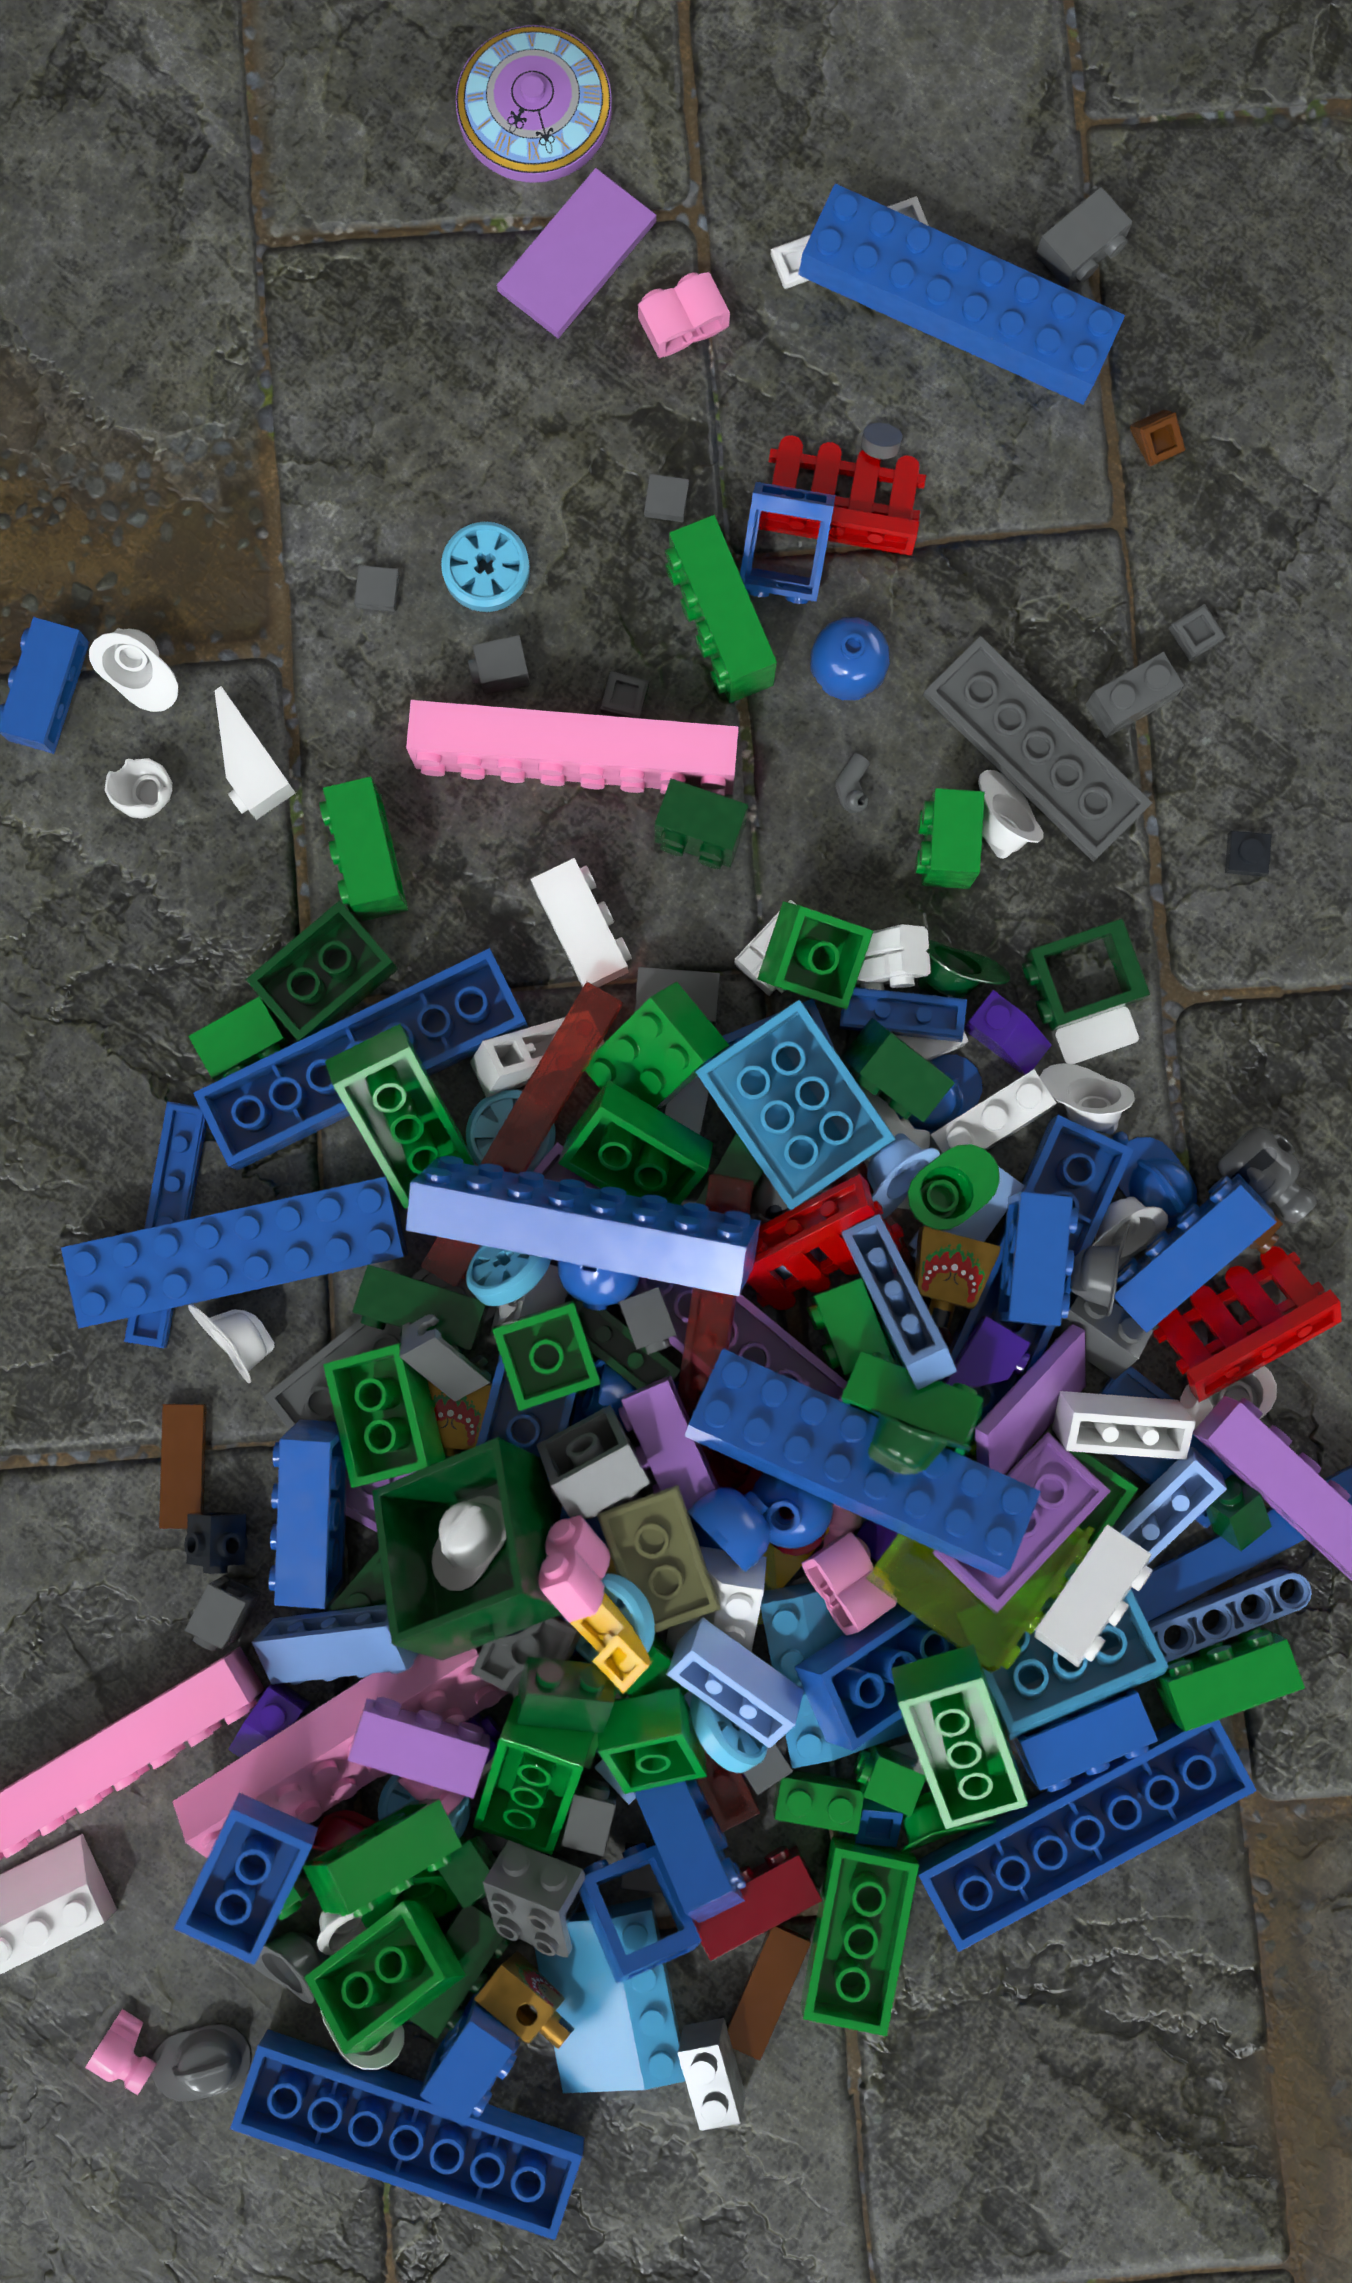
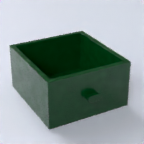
(508, 1595)

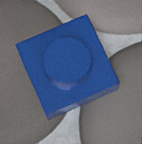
(878, 1825)

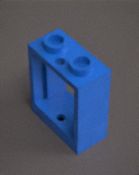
(792, 503)
(631, 1965)

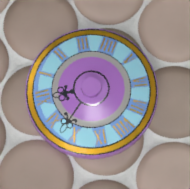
(534, 103)

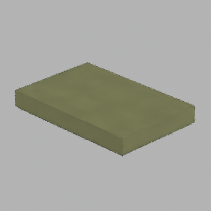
(660, 1554)

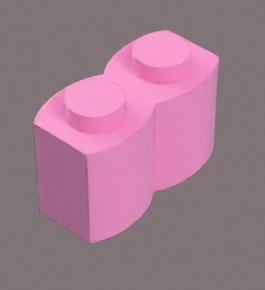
(683, 313)
(574, 1568)
(839, 1578)

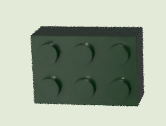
(322, 973)

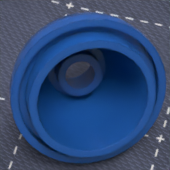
(810, 1512)

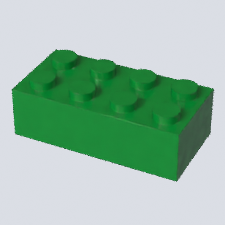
(721, 609)
(396, 1107)
(959, 1736)
(532, 1782)
(859, 1936)

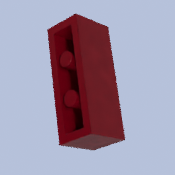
(771, 1896)

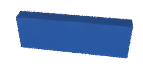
(906, 1014)

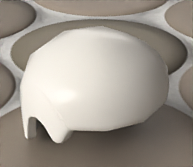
(139, 788)

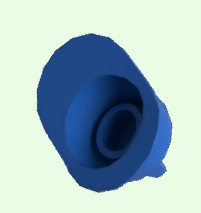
(960, 1097)
(1158, 1178)

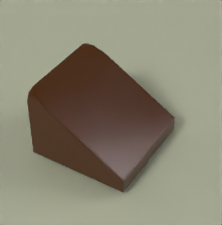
(1158, 436)

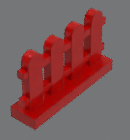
(857, 518)
(808, 1226)
(1259, 1341)

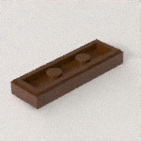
(182, 1463)
(767, 1990)

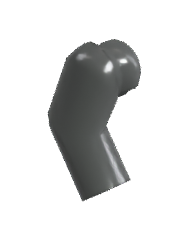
(849, 787)

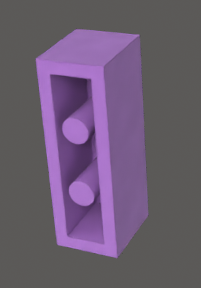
(660, 1426)
(420, 1746)

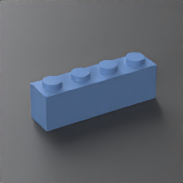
(899, 1302)
(330, 1646)

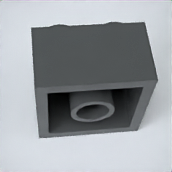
(592, 1464)

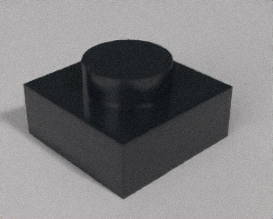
(1248, 853)

